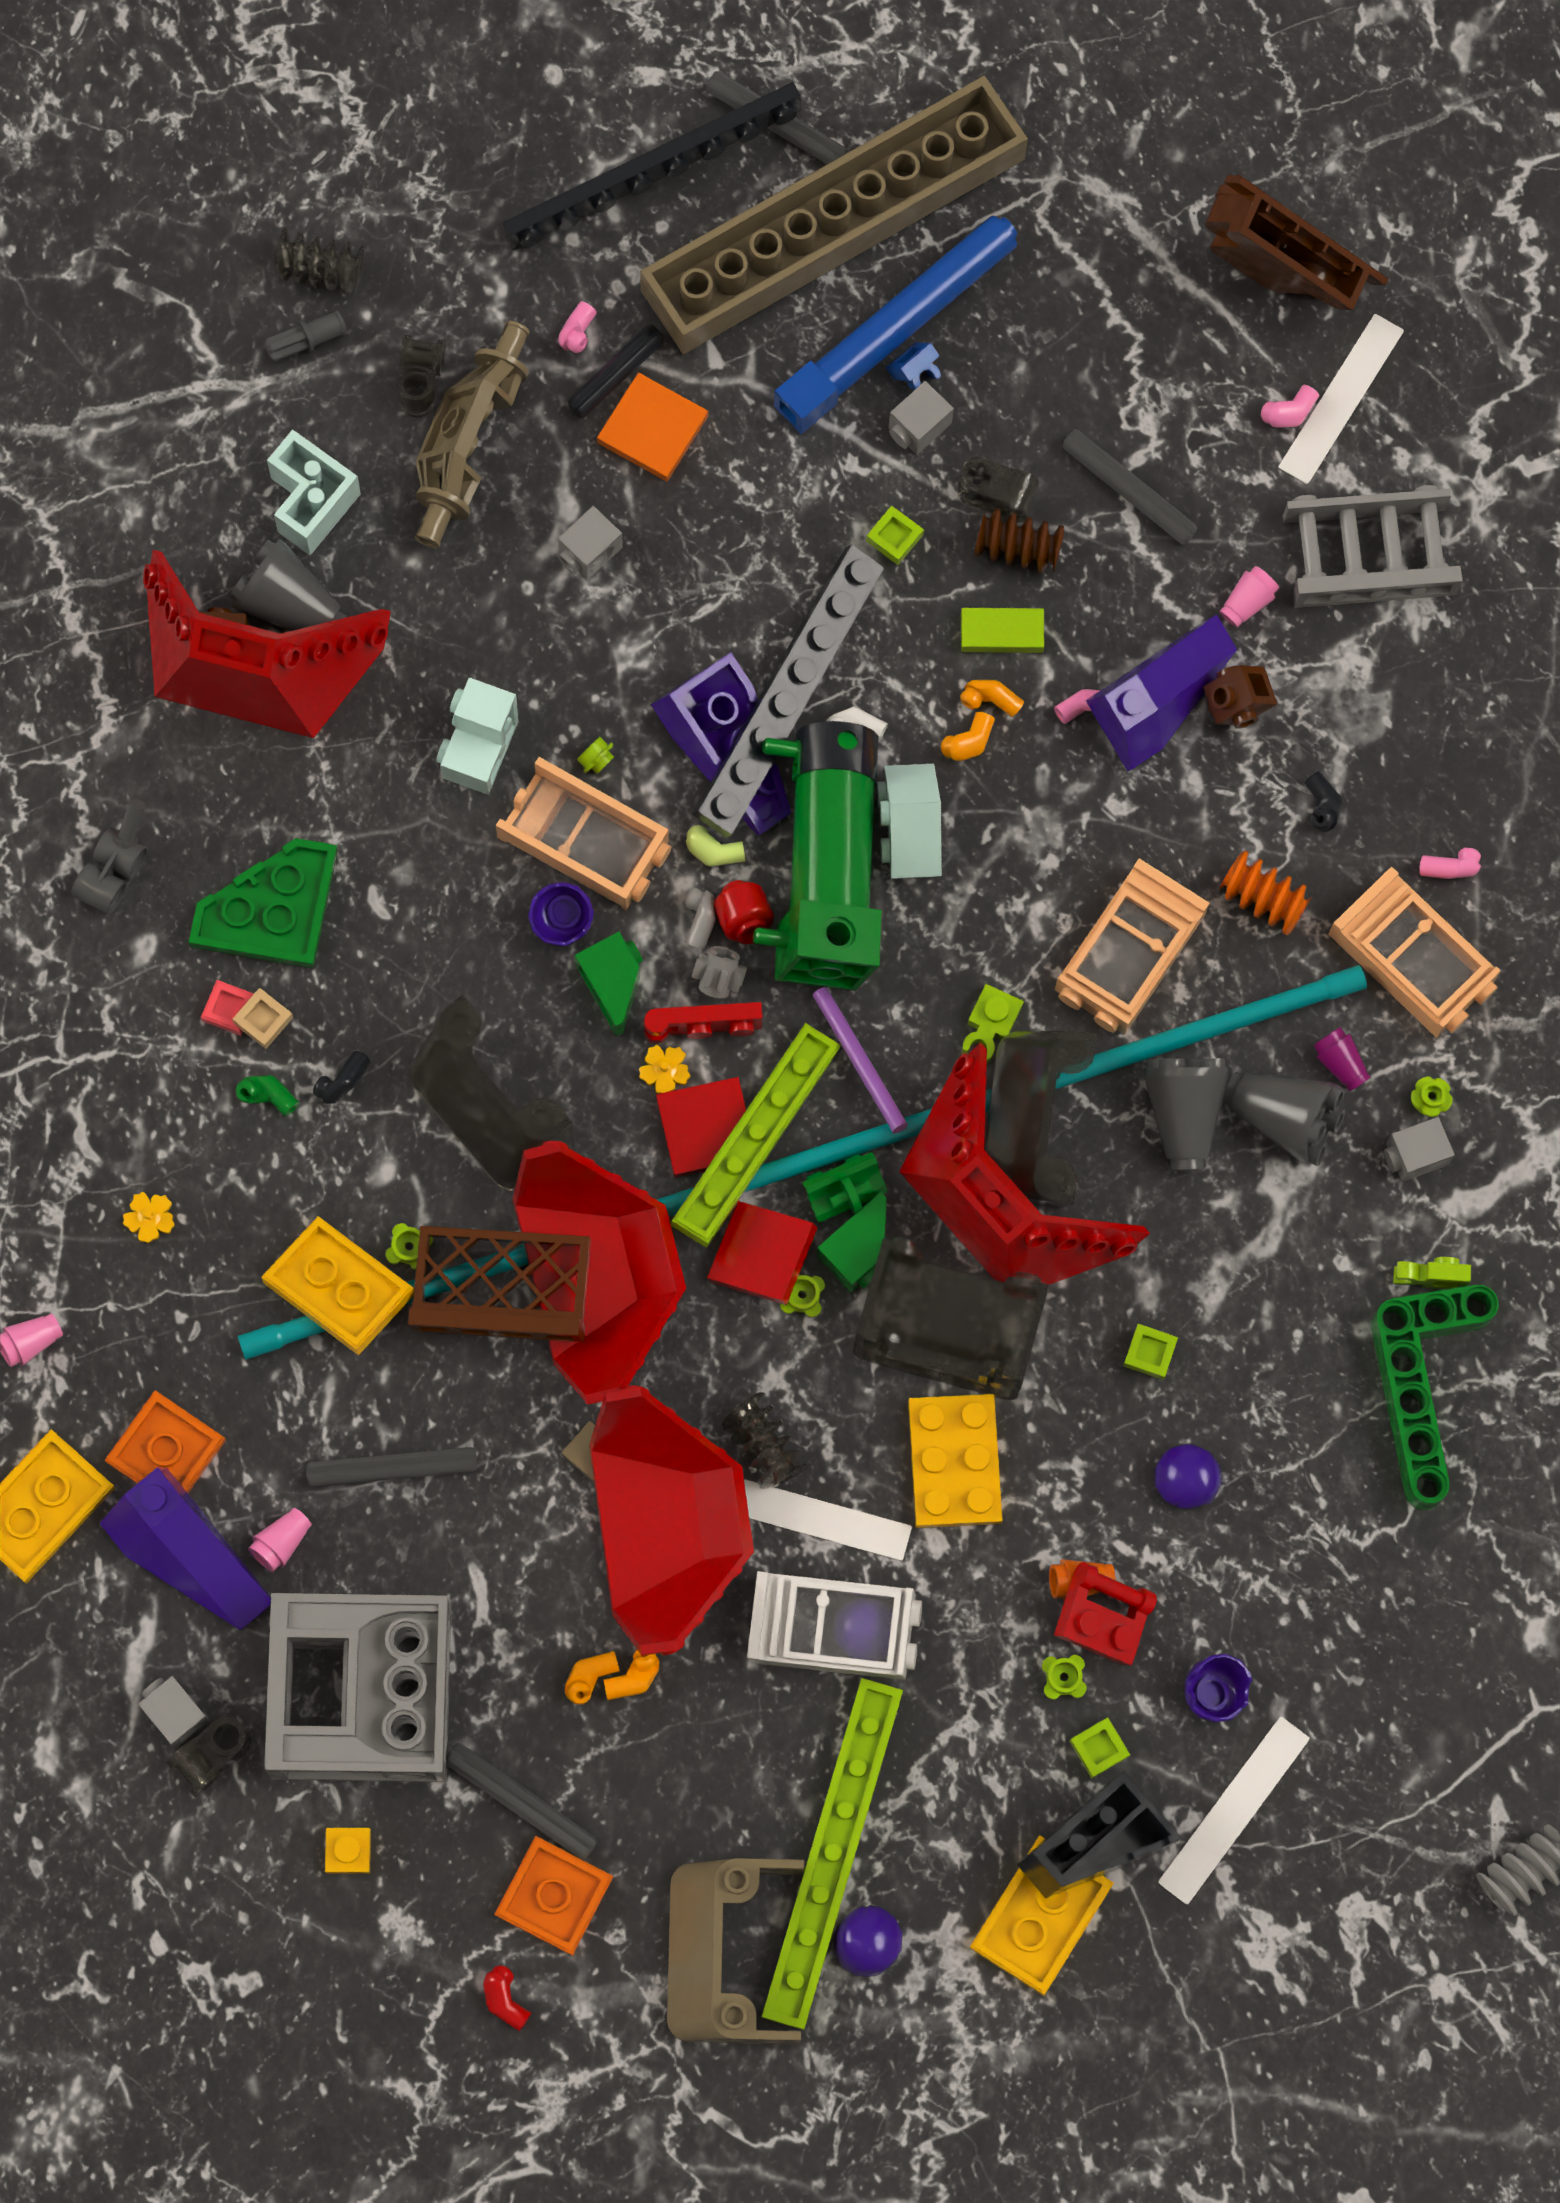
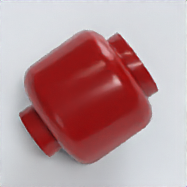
(742, 909)

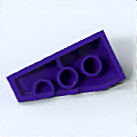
(1156, 696)
(704, 722)
(176, 1542)

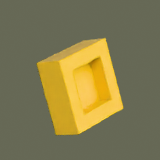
(348, 1851)

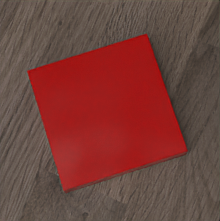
(699, 1122)
(762, 1252)

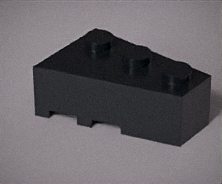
(1100, 1837)

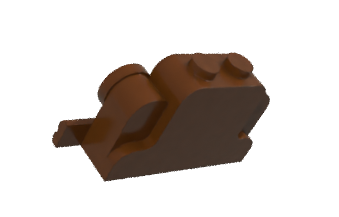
(1283, 248)

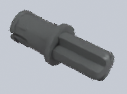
(305, 336)

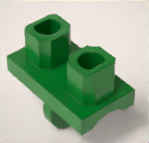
(844, 1186)

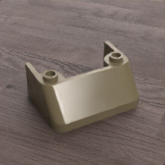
(695, 2000)

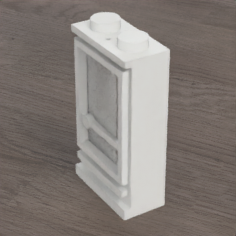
(833, 1626)

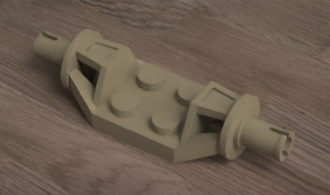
(455, 429)

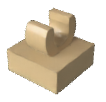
(262, 1018)

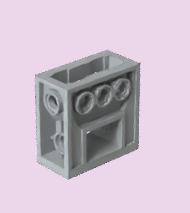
(373, 1669)

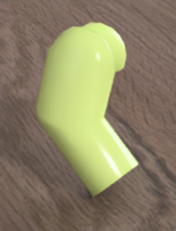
(710, 851)

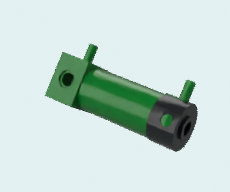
(830, 930)

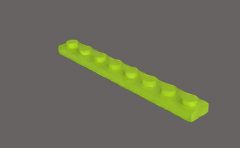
(832, 1854)

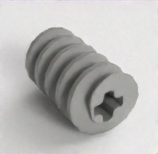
(1524, 1871)

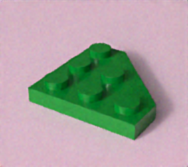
(271, 908)

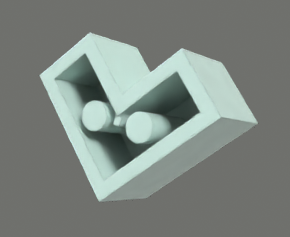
(318, 488)
(483, 730)
(912, 812)

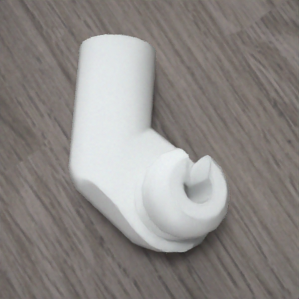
(860, 717)

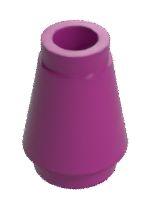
(1342, 1058)

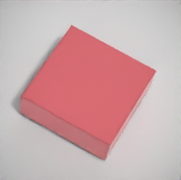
(223, 1005)

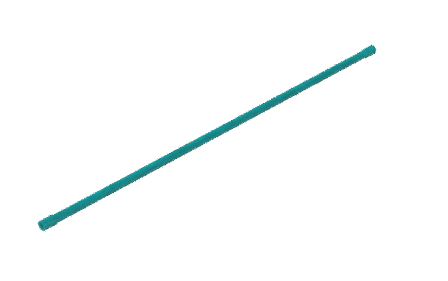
(1328, 988)

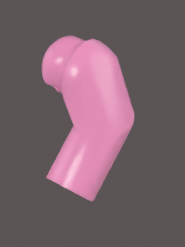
(572, 334)

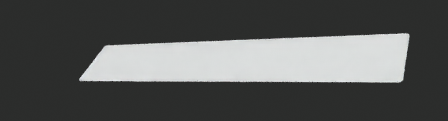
(1341, 398)
(827, 1520)
(1233, 1810)

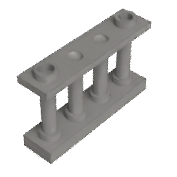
(1355, 583)

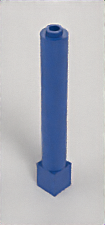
(818, 385)

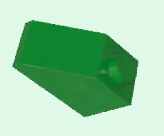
(612, 977)
(856, 1245)

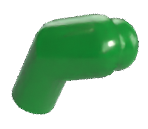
(266, 1090)

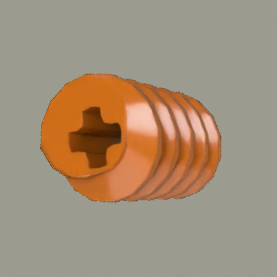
(1265, 892)

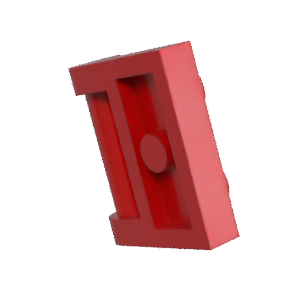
(1099, 1627)

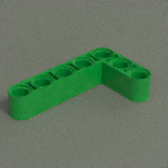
(1416, 1383)

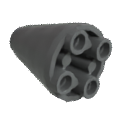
(284, 591)
(1186, 1106)
(1288, 1111)

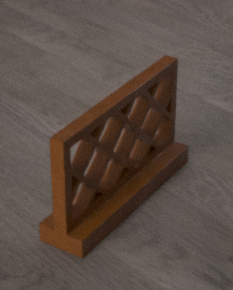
(500, 1321)

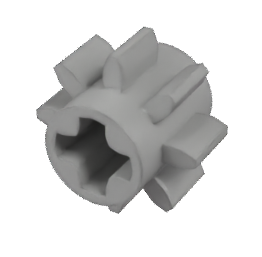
(719, 972)

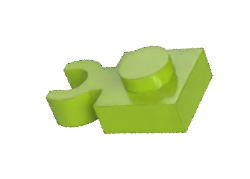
(992, 1018)
(1440, 1274)

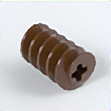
(1019, 541)

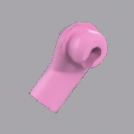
(1290, 413)
(1074, 705)
(1448, 868)

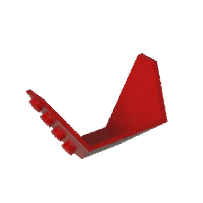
(251, 672)
(985, 1205)
(631, 1270)
(666, 1517)

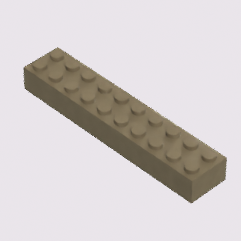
(833, 214)

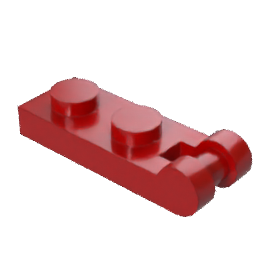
(701, 1021)

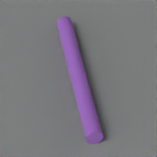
(860, 1060)

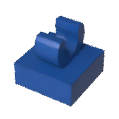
(913, 362)

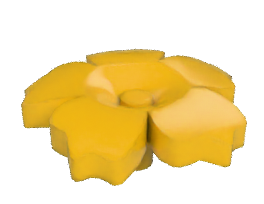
(664, 1069)
(149, 1217)

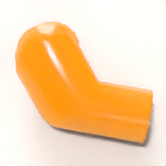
(991, 691)
(969, 743)
(585, 1675)
(636, 1680)

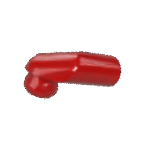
(499, 2000)

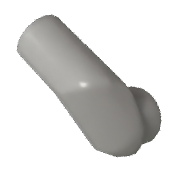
(704, 919)

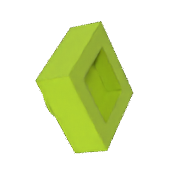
(894, 535)
(1150, 1351)
(1099, 1748)

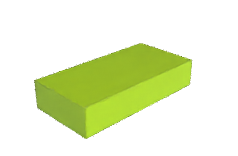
(1002, 630)

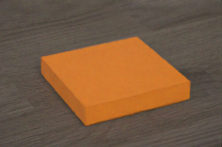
(652, 427)
(165, 1438)
(553, 1895)

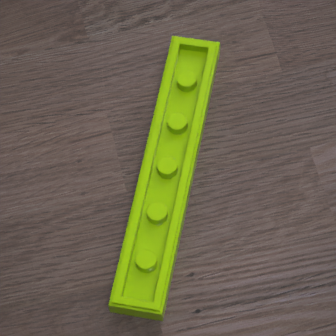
(755, 1135)

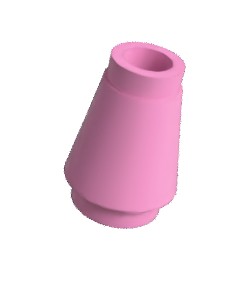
(1249, 596)
(27, 1339)
(279, 1540)

